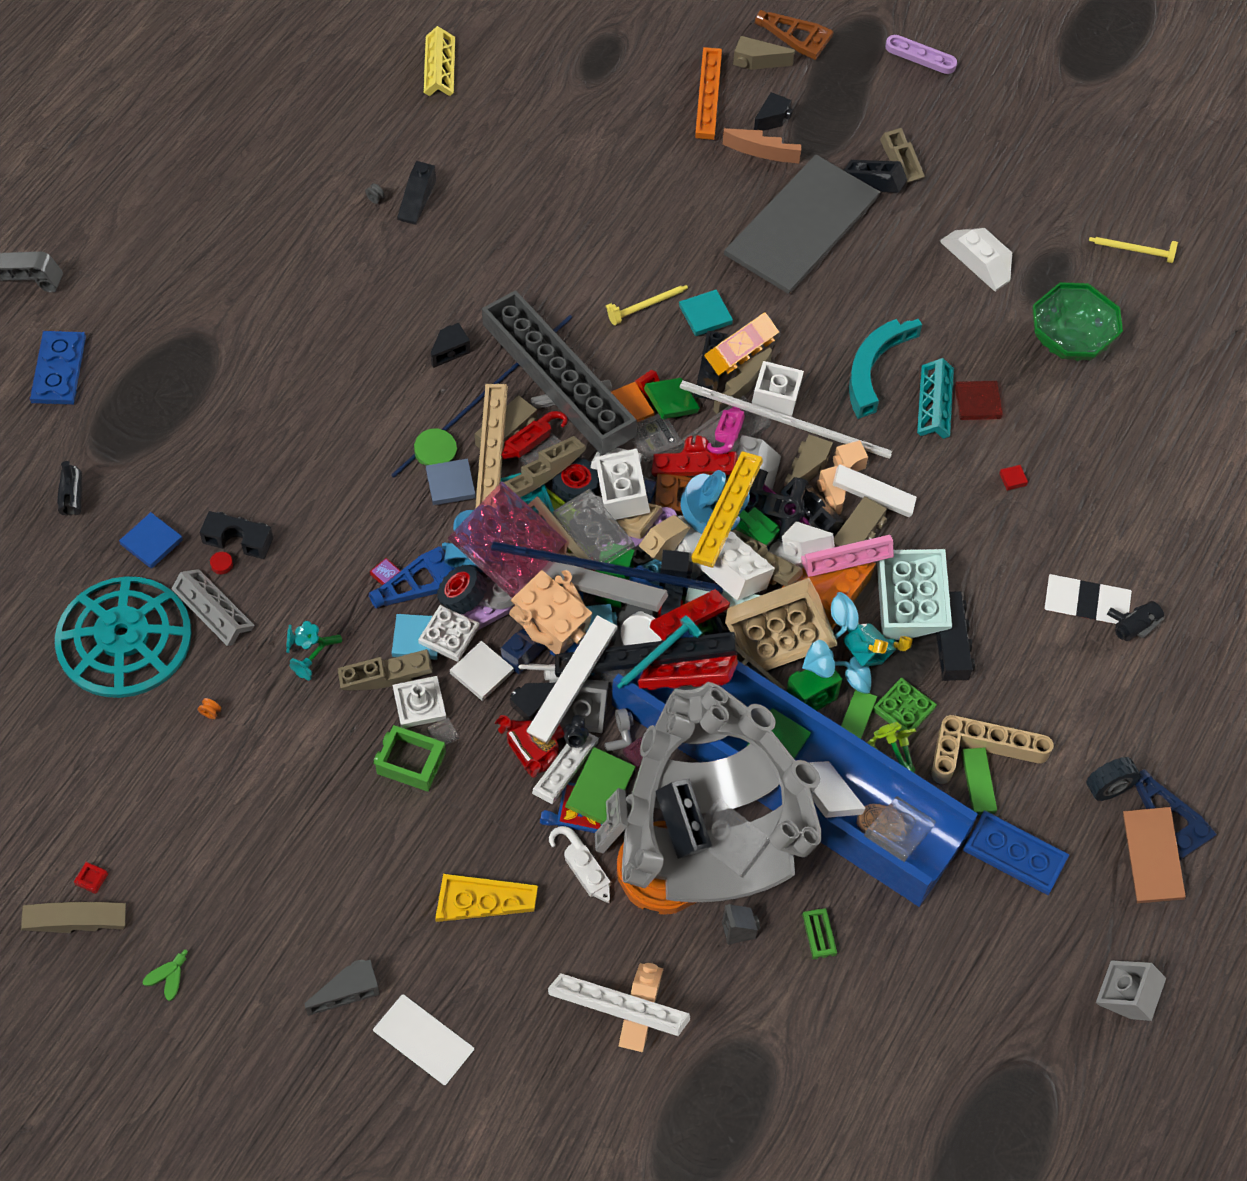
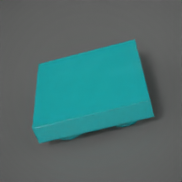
(705, 312)

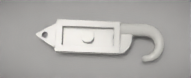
(583, 864)

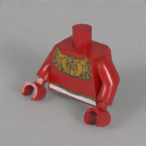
(530, 751)

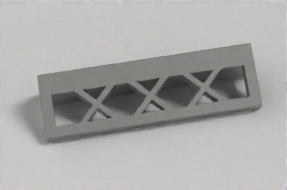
(209, 607)

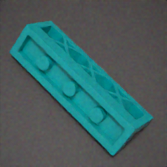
(940, 395)

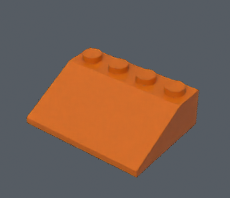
(848, 581)

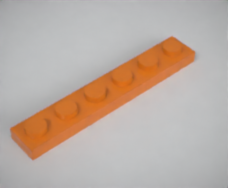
(708, 93)

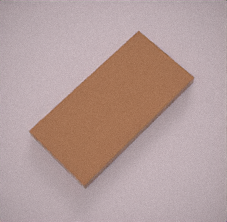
(1153, 855)

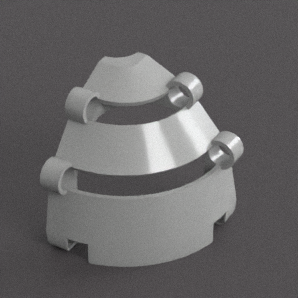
(792, 828)

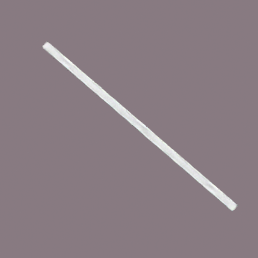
(782, 418)

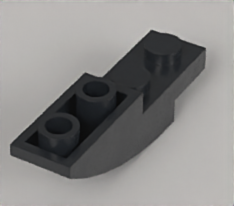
(707, 375)

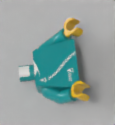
(871, 646)

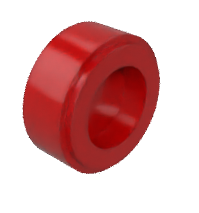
(221, 563)

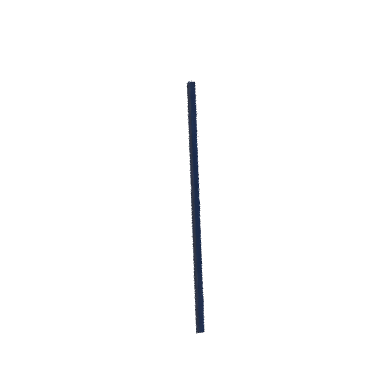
(606, 567)

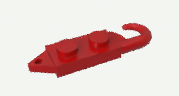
(531, 435)

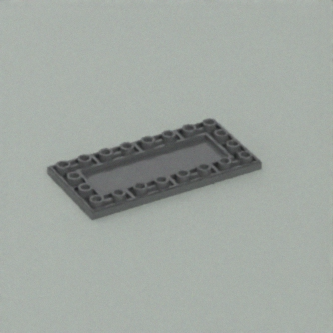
(802, 224)

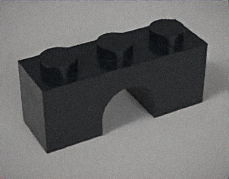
(818, 510)
(220, 528)

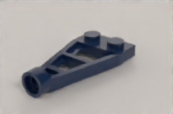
(1190, 837)

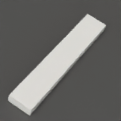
(572, 679)
(619, 1004)

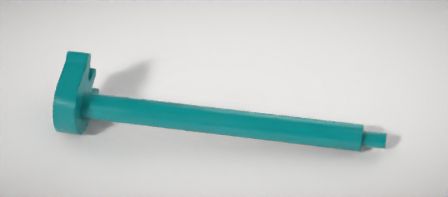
(687, 625)

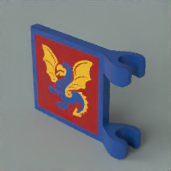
(568, 817)

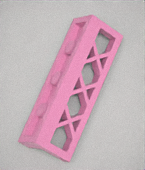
(848, 555)

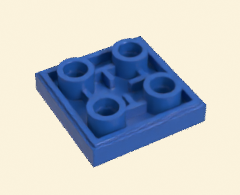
(151, 540)

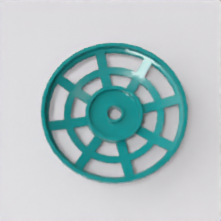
(126, 644)

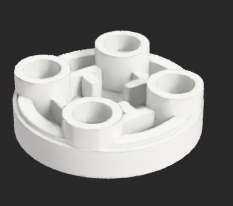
(637, 629)

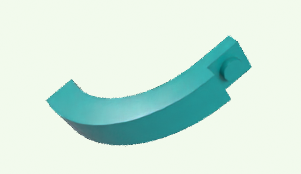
(879, 341)

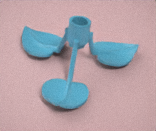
(820, 658)

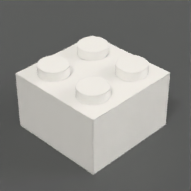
(777, 388)

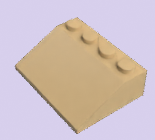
(780, 624)

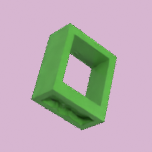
(421, 781)

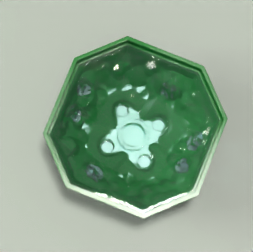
(1076, 321)

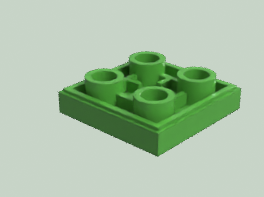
(904, 705)

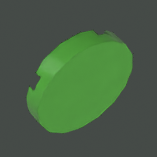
(435, 447)

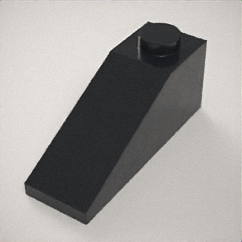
(881, 175)
(417, 192)

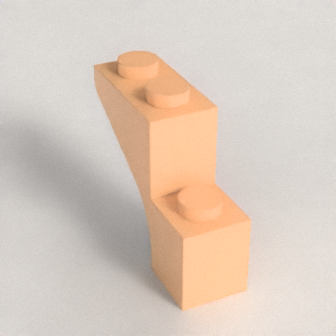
(849, 455)
(645, 987)

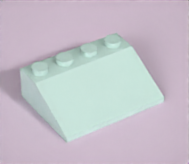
(914, 593)

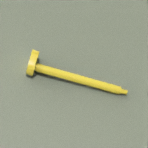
(1170, 255)
(615, 314)

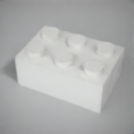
(739, 569)

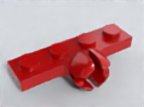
(693, 460)

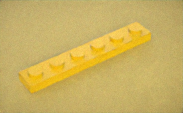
(727, 509)

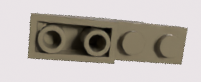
(784, 572)
(384, 673)

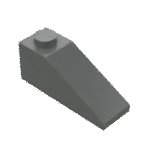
(349, 986)

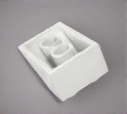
(622, 484)

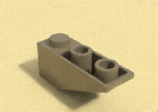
(812, 458)

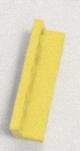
(435, 59)

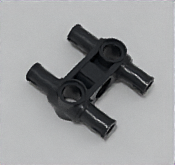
(776, 505)

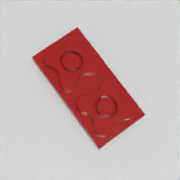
(692, 673)

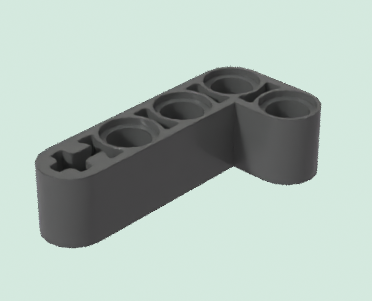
(31, 266)

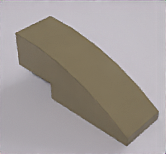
(899, 150)

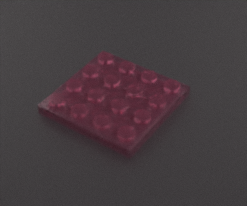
(506, 520)

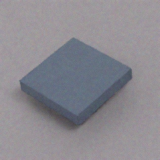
(450, 481)

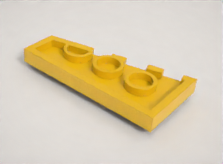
(477, 897)

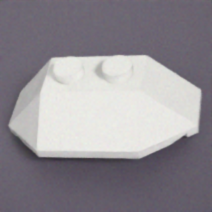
(982, 255)

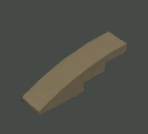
(745, 378)
(550, 463)
(73, 916)

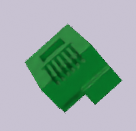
(757, 526)

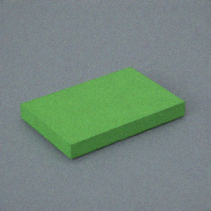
(597, 783)

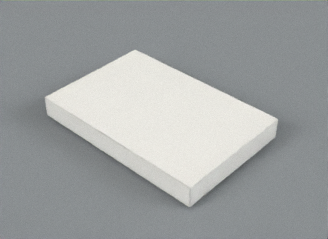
(833, 794)

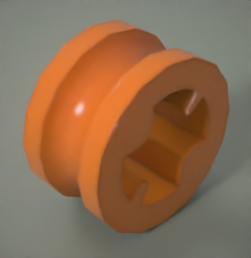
(209, 708)

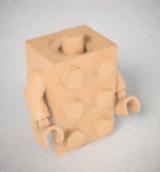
(552, 612)

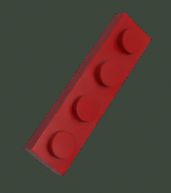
(697, 610)

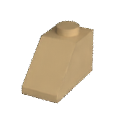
(664, 536)

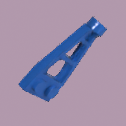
(431, 560)

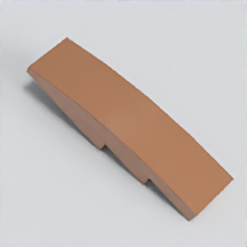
(755, 144)

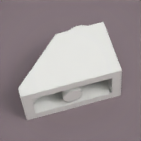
(805, 539)

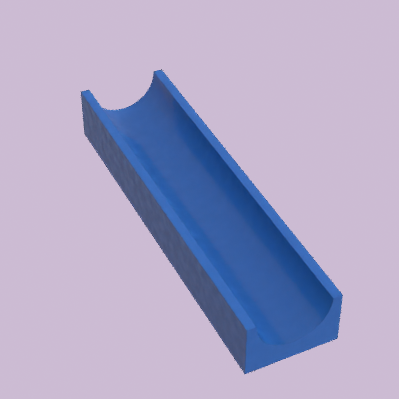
(863, 768)

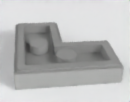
(615, 823)

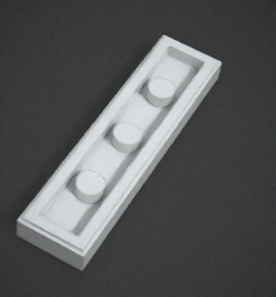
(875, 490)
(563, 770)

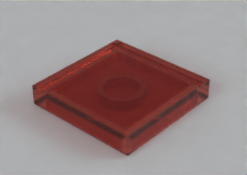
(978, 400)

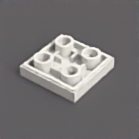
(448, 633)
(481, 670)

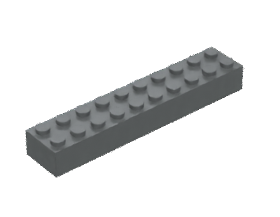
(559, 373)

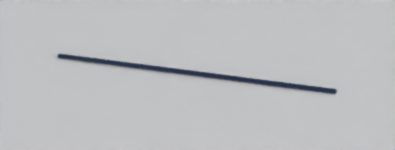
(475, 401)

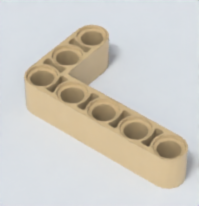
(984, 733)

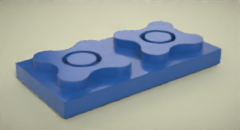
(58, 367)
(1016, 852)

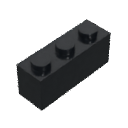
(683, 818)

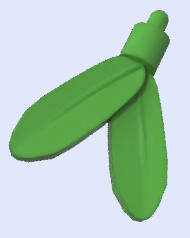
(171, 972)

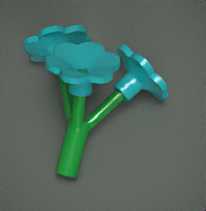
(307, 636)

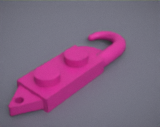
(728, 430)

